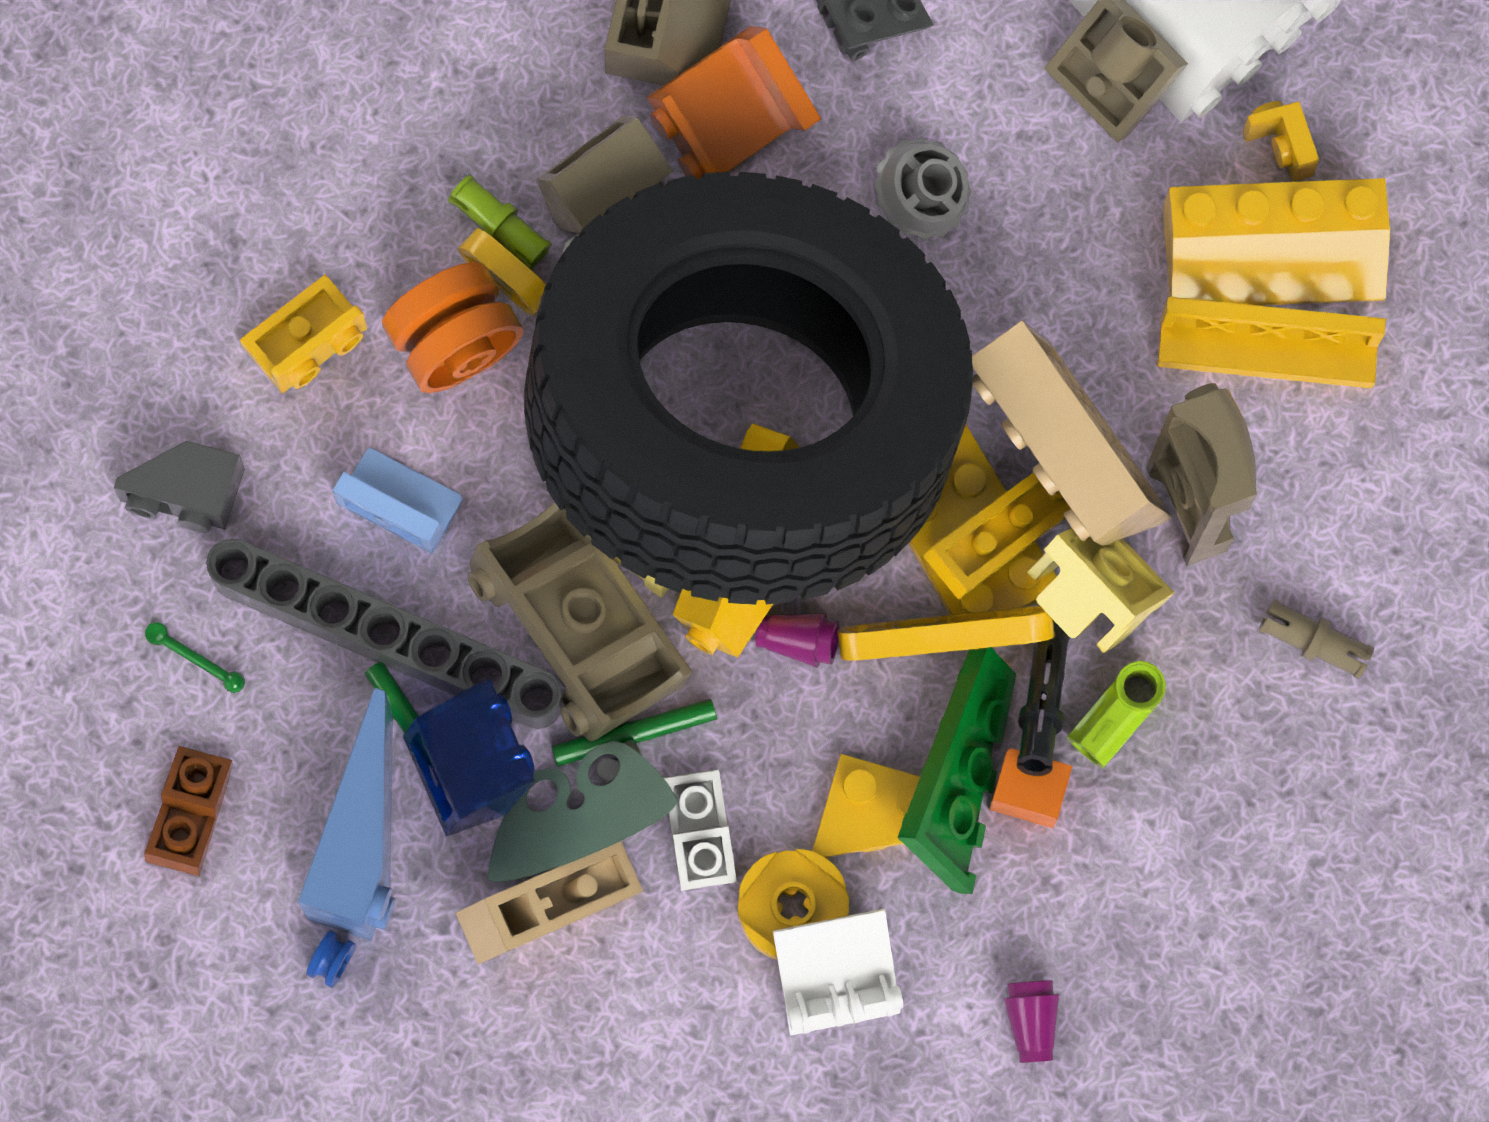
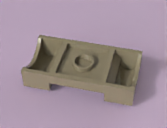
(1206, 468)
(581, 620)

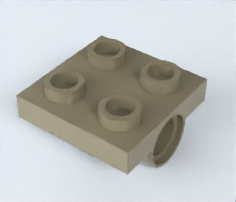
(1115, 66)

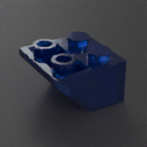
(470, 758)

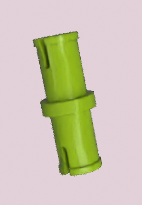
(499, 221)

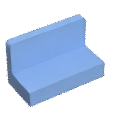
(398, 499)

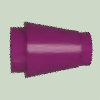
(800, 637)
(1033, 1019)

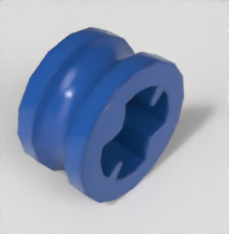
(330, 959)

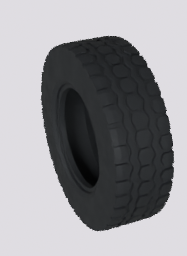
(721, 513)

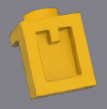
(1293, 144)

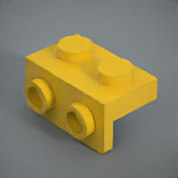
(305, 335)

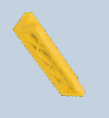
(1315, 350)

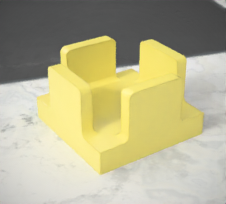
(1098, 581)

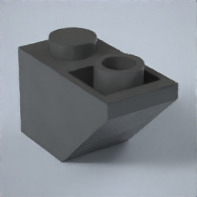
(187, 483)

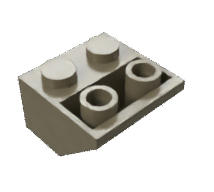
(662, 37)
(602, 173)

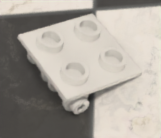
(837, 972)

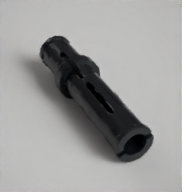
(1038, 747)

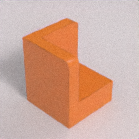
(1029, 796)

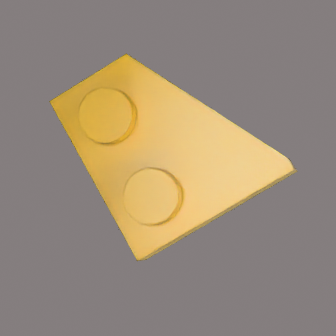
(864, 808)

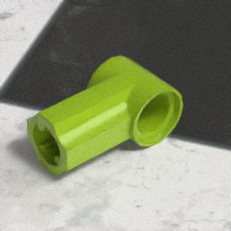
(1115, 716)

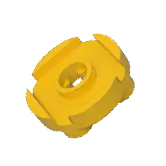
(788, 874)

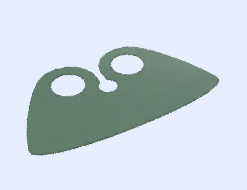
(550, 838)

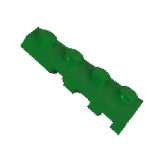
(958, 771)

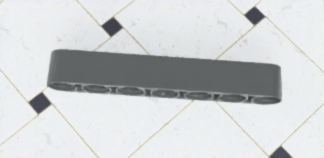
(365, 615)

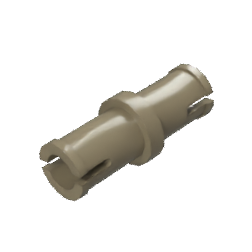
(1316, 639)

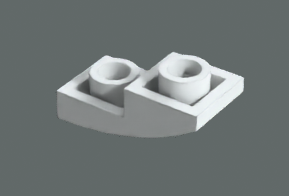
(700, 831)

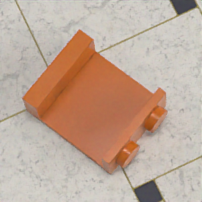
(731, 104)

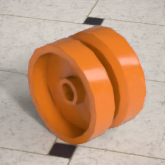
(452, 327)

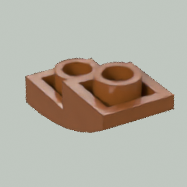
(188, 810)

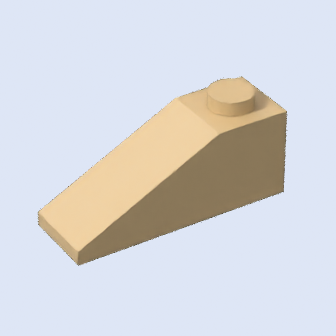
(548, 902)

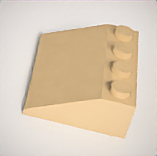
(1067, 437)

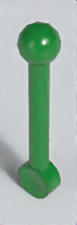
(157, 634)

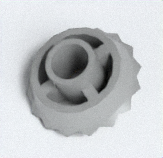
(908, 188)

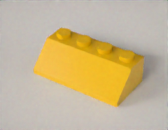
(1278, 242)

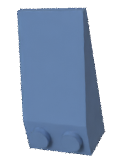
(352, 862)

